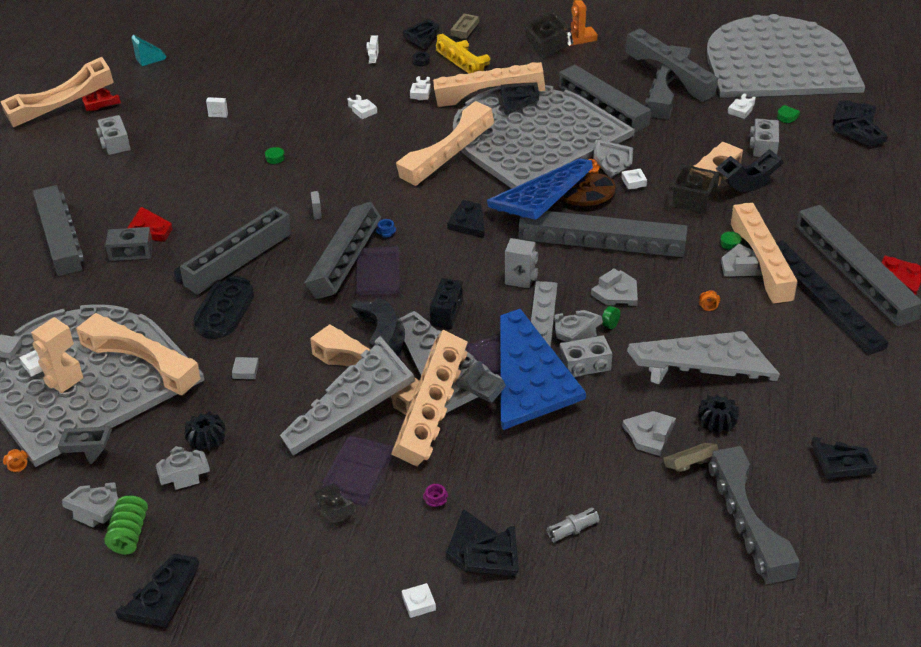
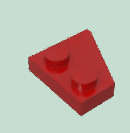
(99, 99)
(159, 227)
(905, 271)

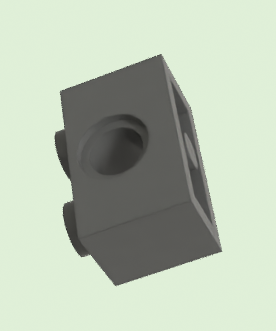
(129, 244)

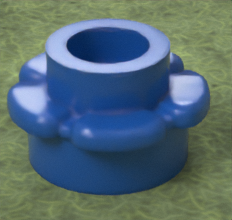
(386, 228)

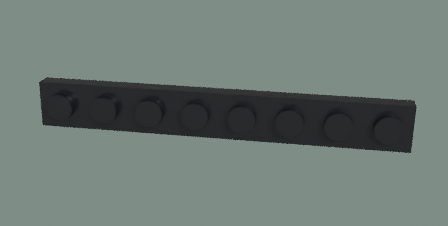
(833, 304)

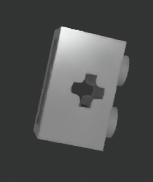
(520, 263)

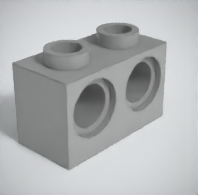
(113, 135)
(764, 136)
(586, 356)

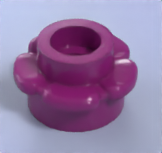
(435, 495)

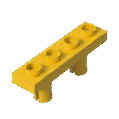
(459, 54)

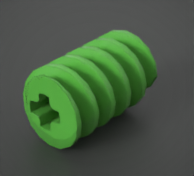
(126, 524)

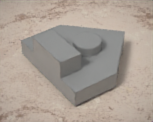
(612, 157)
(740, 262)
(616, 288)
(577, 326)
(649, 431)
(182, 467)
(92, 504)

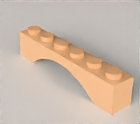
(452, 89)
(26, 107)
(421, 163)
(776, 273)
(105, 335)
(337, 348)

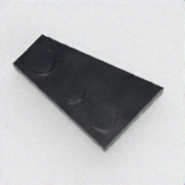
(161, 596)

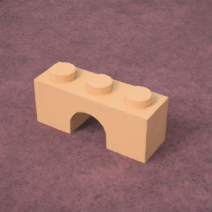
(719, 155)
(59, 368)

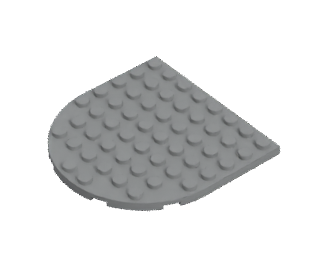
(780, 59)
(540, 134)
(111, 389)

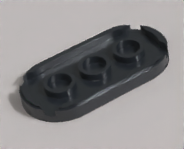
(223, 307)

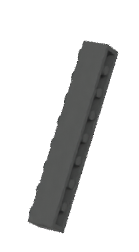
(605, 233)
(859, 265)

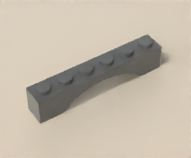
(696, 79)
(660, 97)
(772, 553)

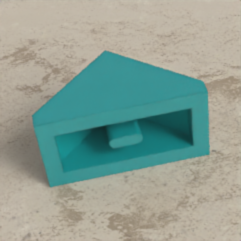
(146, 52)

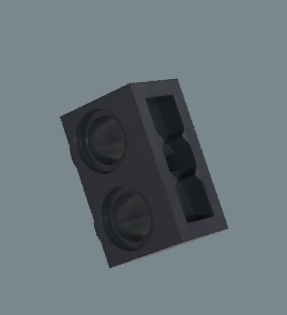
(446, 303)

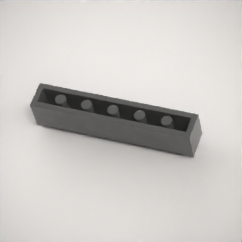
(605, 97)
(59, 230)
(235, 250)
(343, 250)

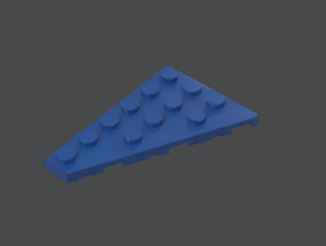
(540, 193)
(532, 373)

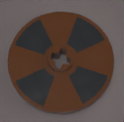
(590, 190)

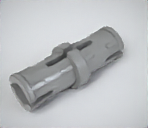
(573, 524)

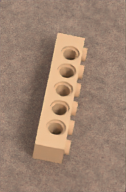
(407, 445)

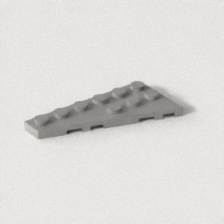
(419, 340)
(711, 354)
(355, 391)

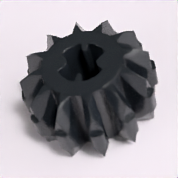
(718, 413)
(204, 431)

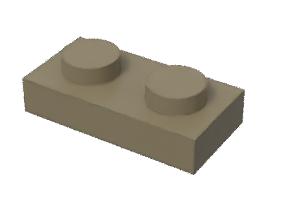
(464, 26)
(682, 460)

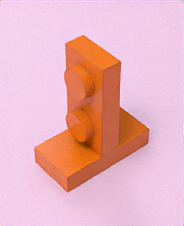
(579, 32)

